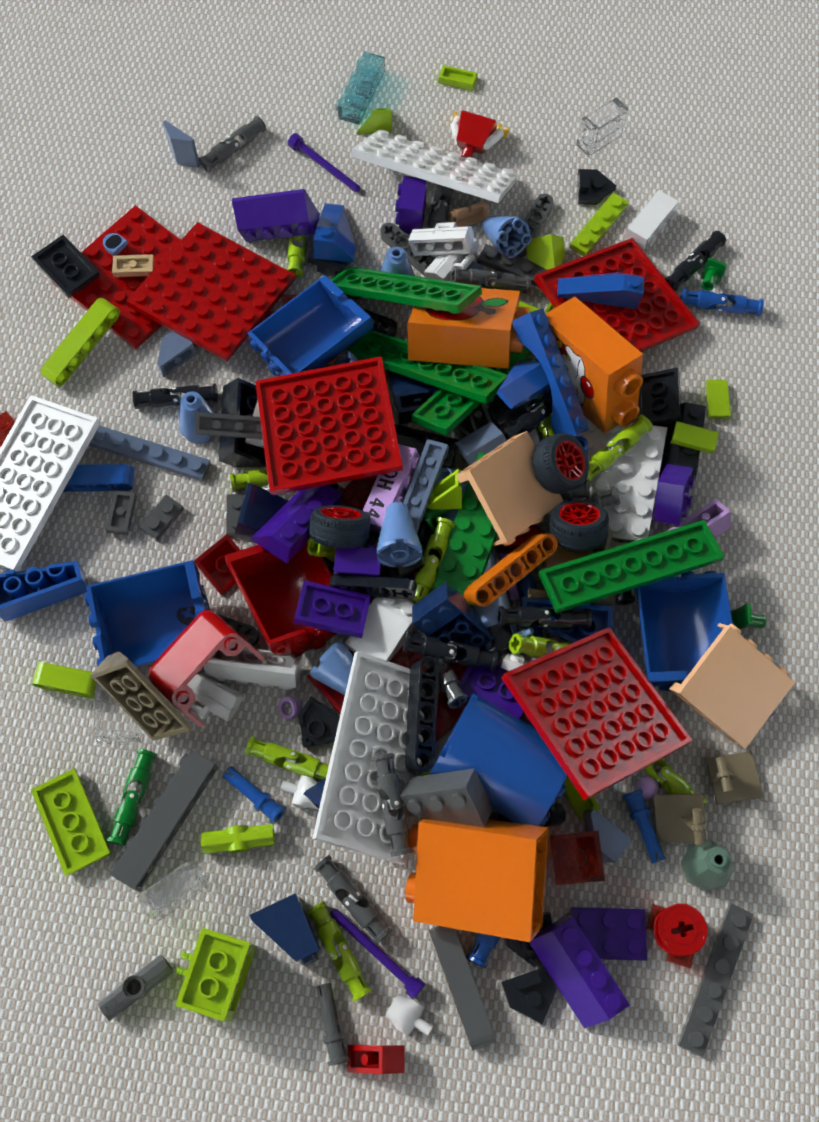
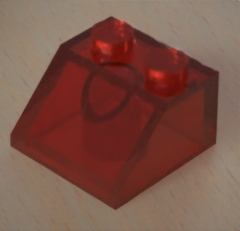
(577, 858)

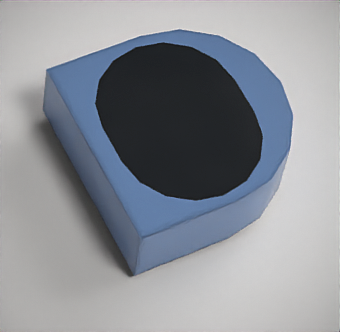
(114, 243)

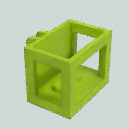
(215, 974)

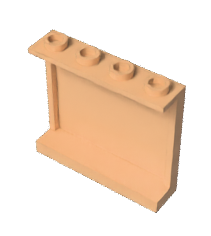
(510, 489)
(734, 686)

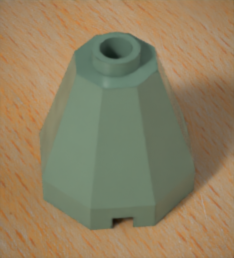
(707, 865)

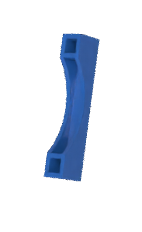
(536, 334)

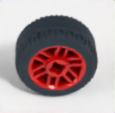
(560, 463)
(579, 525)
(339, 526)

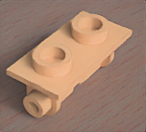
(469, 215)

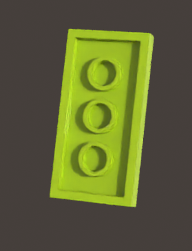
(71, 822)

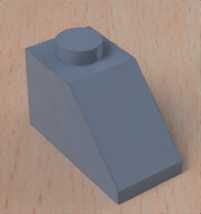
(174, 352)
(612, 839)

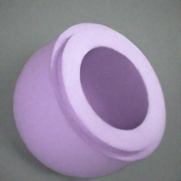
(296, 707)
(648, 785)

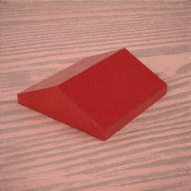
(213, 564)

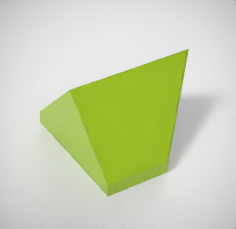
(378, 120)
(546, 251)
(447, 493)

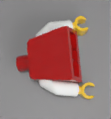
(476, 132)

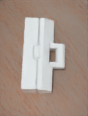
(442, 240)
(443, 264)
(215, 696)

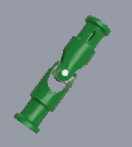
(127, 812)

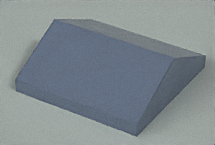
(181, 146)
(482, 441)

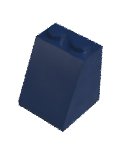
(256, 511)
(289, 928)

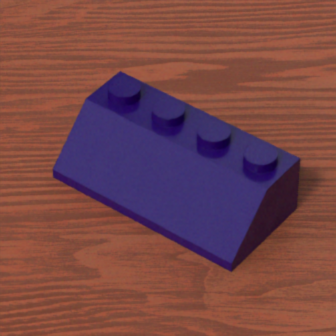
(275, 215)
(289, 528)
(578, 972)

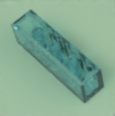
(361, 87)

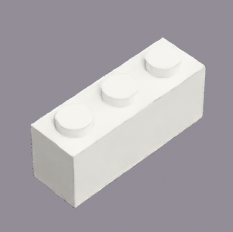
(652, 220)

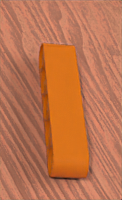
(520, 568)

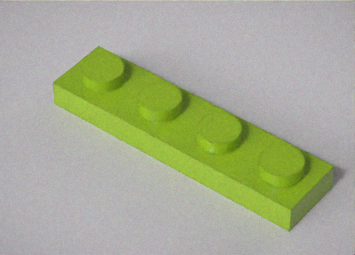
(599, 224)

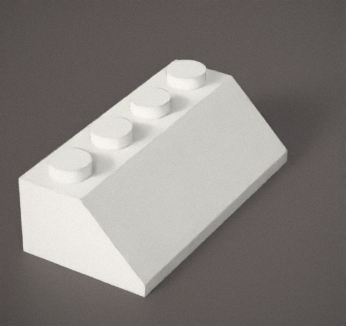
(246, 668)

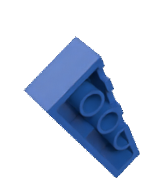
(39, 588)

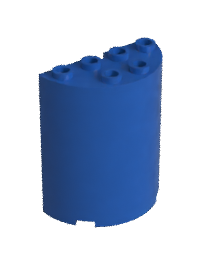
(310, 329)
(141, 609)
(680, 623)
(509, 760)

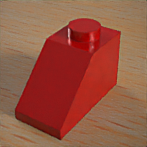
(376, 1059)

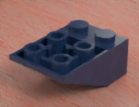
(408, 395)
(450, 618)

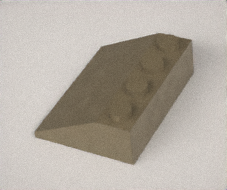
(139, 697)

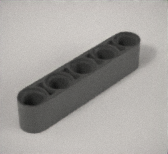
(462, 987)

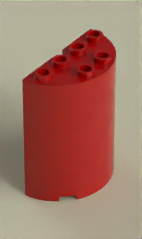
(274, 593)

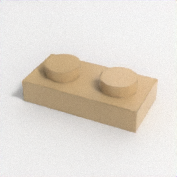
(133, 265)

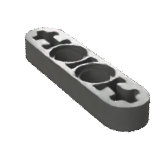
(536, 209)
(399, 236)

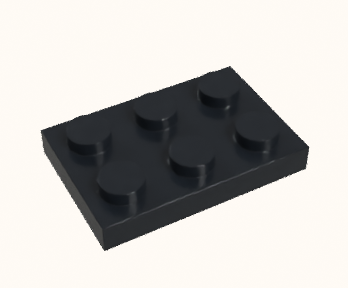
(65, 266)
(661, 397)

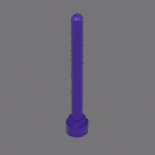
(296, 143)
(411, 984)

